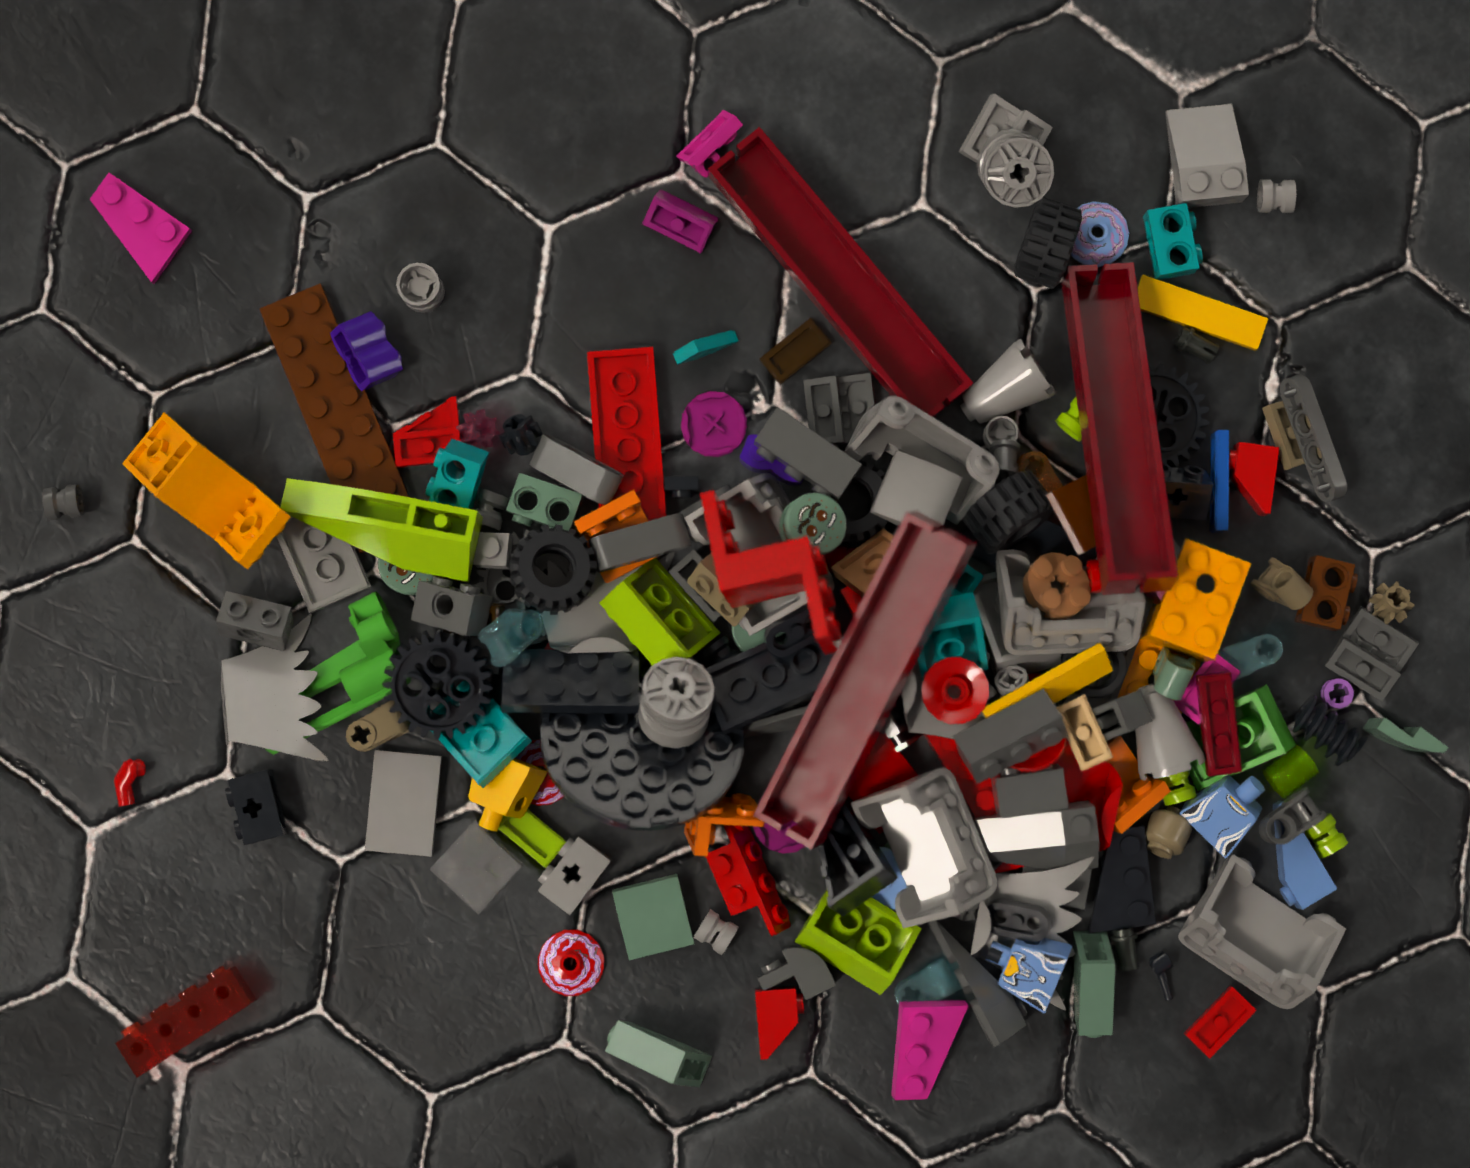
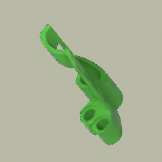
(360, 664)

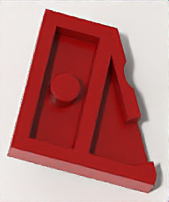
(421, 440)

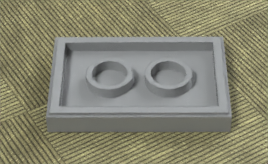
(321, 565)
(403, 803)

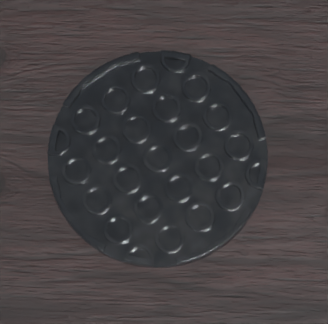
(630, 781)

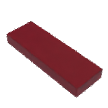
(1218, 723)

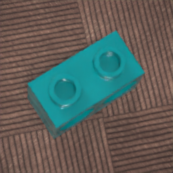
(1162, 241)
(461, 482)

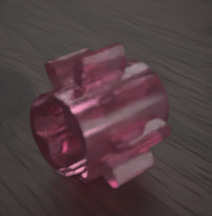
(482, 423)

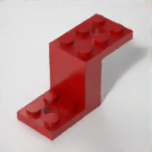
(771, 571)

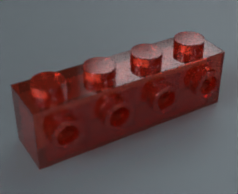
(185, 1021)

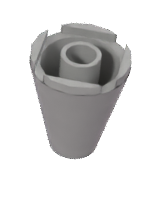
(1007, 385)
(1166, 742)

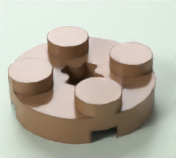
(1071, 576)

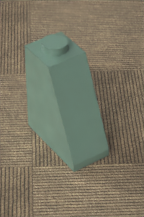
(1093, 983)
(658, 1054)

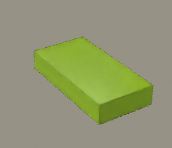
(533, 837)

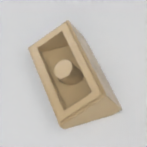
(1084, 733)

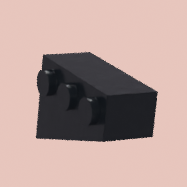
(852, 863)

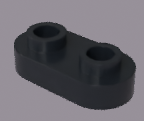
(797, 633)
(1018, 921)

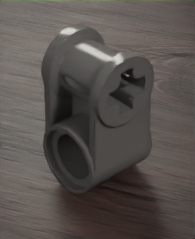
(1006, 454)
(1296, 814)

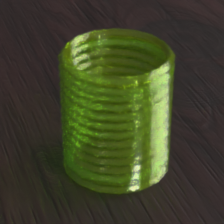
(1290, 771)

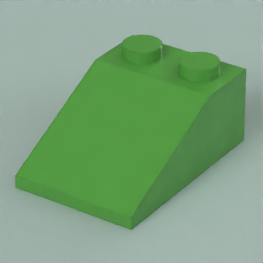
(1260, 734)

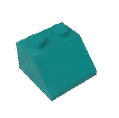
(956, 635)

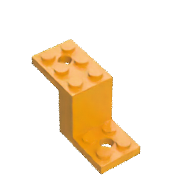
(206, 491)
(1186, 618)

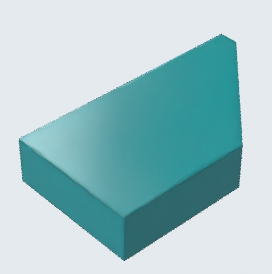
(704, 346)

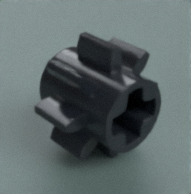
(520, 434)

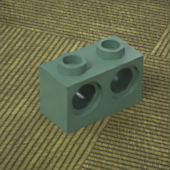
(548, 496)

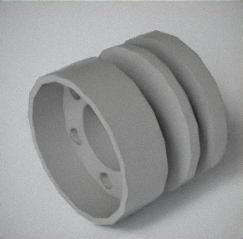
(997, 163)
(676, 702)

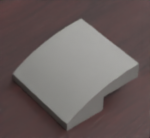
(1000, 116)
(915, 486)

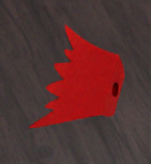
(1098, 785)

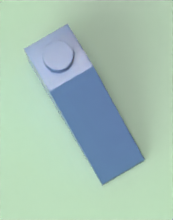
(1300, 870)

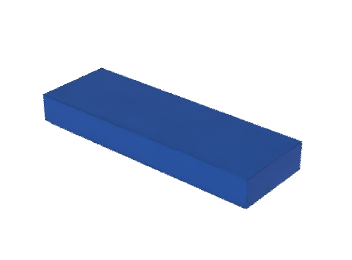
(1220, 478)

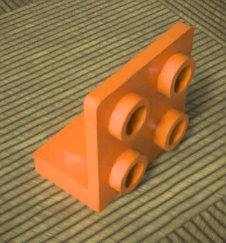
(611, 517)
(1137, 795)
(729, 811)

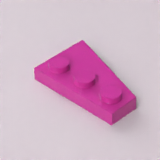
(140, 225)
(922, 1044)

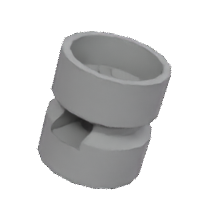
(420, 287)

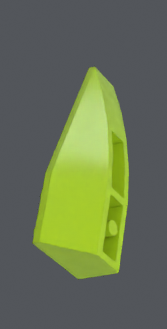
(395, 528)

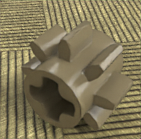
(1391, 602)

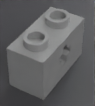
(569, 894)

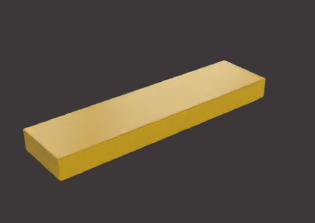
(1200, 313)
(1061, 680)

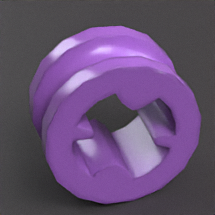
(1344, 700)

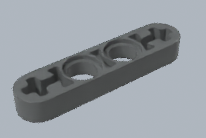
(1297, 392)

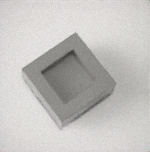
(493, 550)

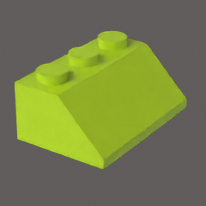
(658, 615)
(862, 944)

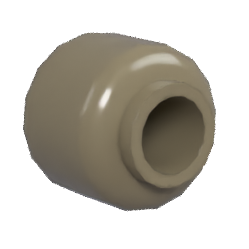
(1167, 832)

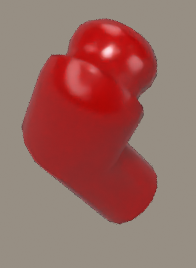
(124, 779)

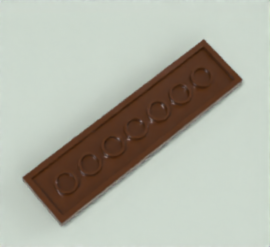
(330, 401)

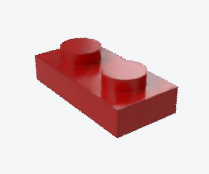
(1220, 1021)

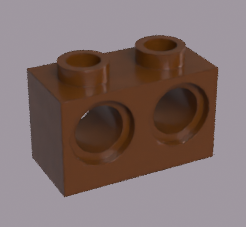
(1334, 596)

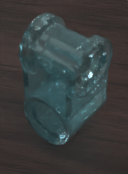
(511, 634)
(1246, 657)
(932, 981)

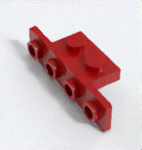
(746, 880)

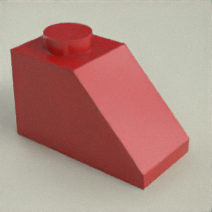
(1254, 474)
(776, 1016)

